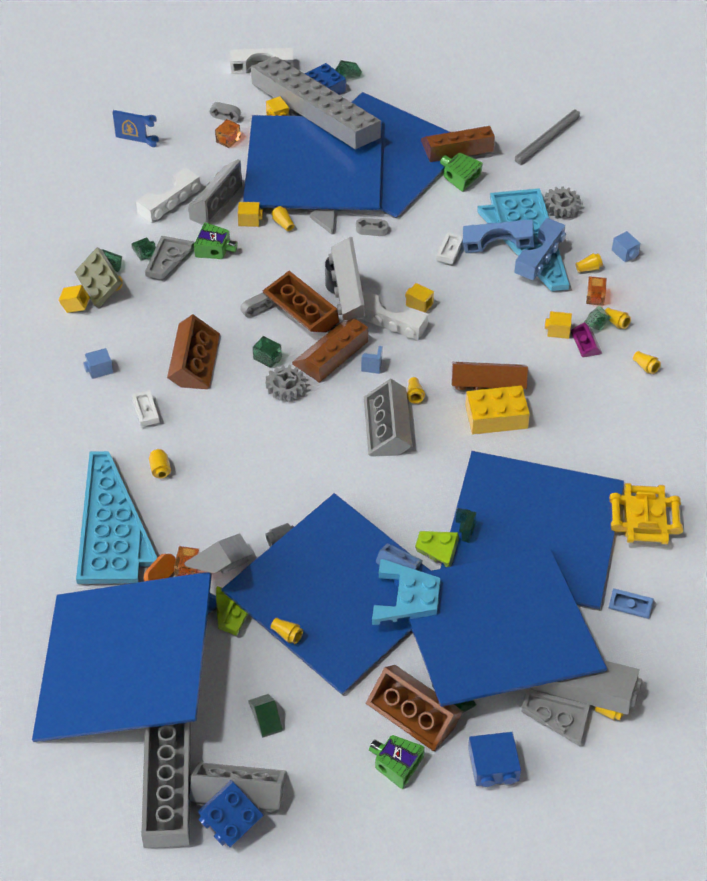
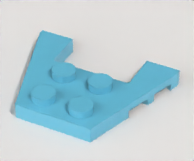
(416, 593)

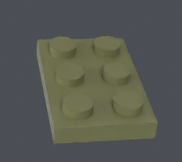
(98, 277)

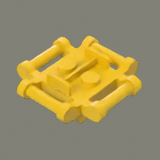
(645, 514)

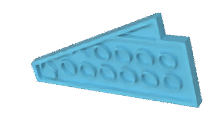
(520, 206)
(111, 531)

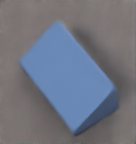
(399, 557)
(631, 603)

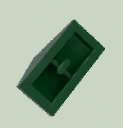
(266, 715)

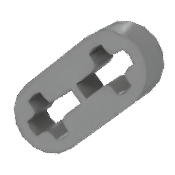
(225, 111)
(372, 227)
(256, 305)

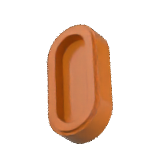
(160, 568)

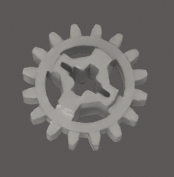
(562, 201)
(285, 382)

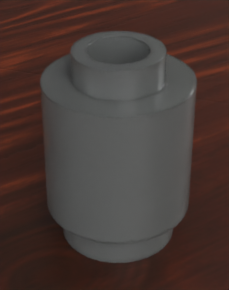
(277, 533)

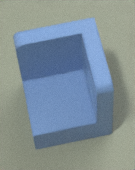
(371, 362)

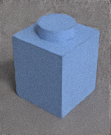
(626, 246)
(98, 363)

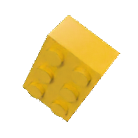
(497, 409)

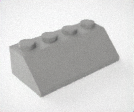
(216, 194)
(347, 280)
(387, 420)
(222, 555)
(260, 785)

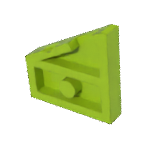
(438, 545)
(229, 615)

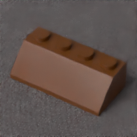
(466, 141)
(303, 303)
(333, 349)
(193, 354)
(488, 375)
(413, 707)

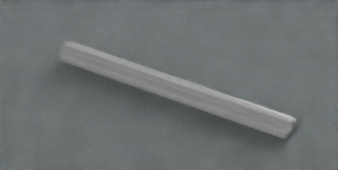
(547, 136)

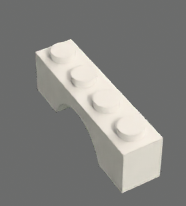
(243, 59)
(156, 205)
(408, 323)

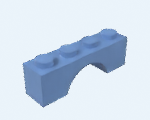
(478, 236)
(531, 262)

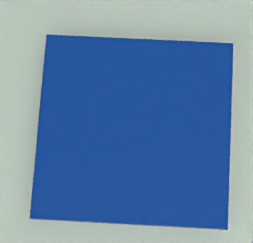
(403, 158)
(309, 168)
(537, 507)
(328, 584)
(503, 628)
(124, 658)

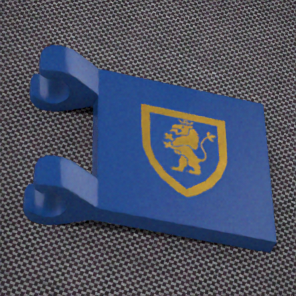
(133, 127)

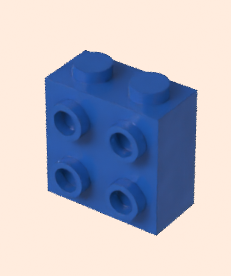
(329, 78)
(494, 759)
(229, 814)

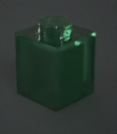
(267, 352)

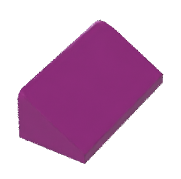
(585, 340)

